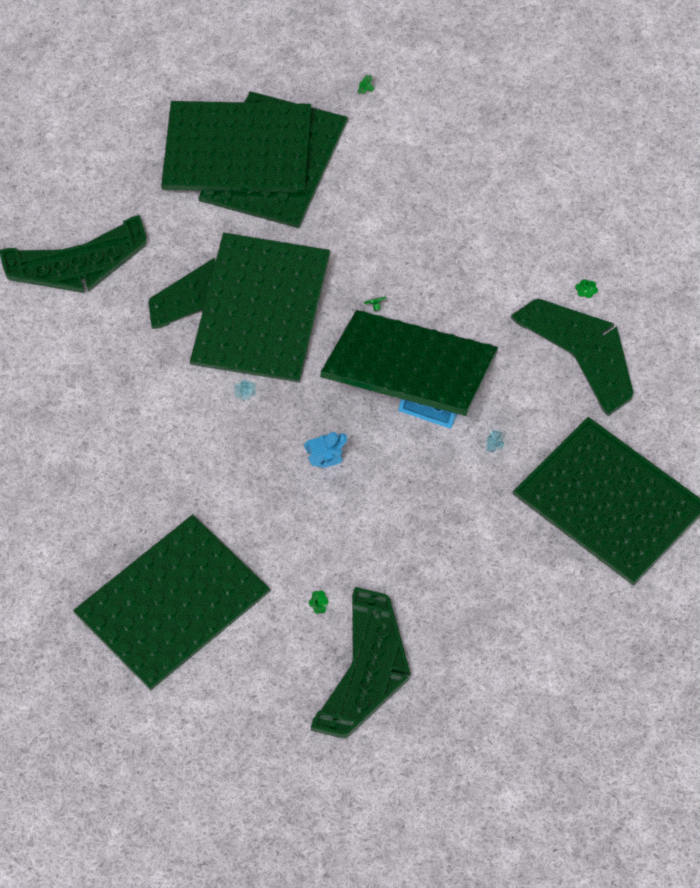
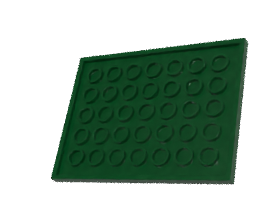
(237, 146)
(282, 207)
(260, 307)
(410, 362)
(610, 500)
(171, 602)

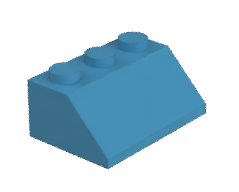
(428, 413)

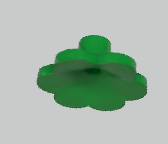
(365, 85)
(586, 288)
(375, 302)
(318, 602)

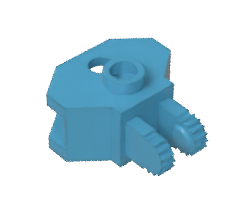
(326, 449)

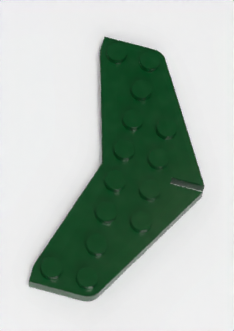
(86, 261)
(181, 297)
(582, 336)
(371, 676)

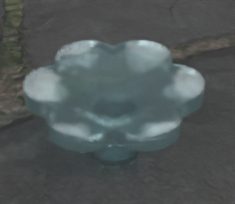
(245, 389)
(494, 441)

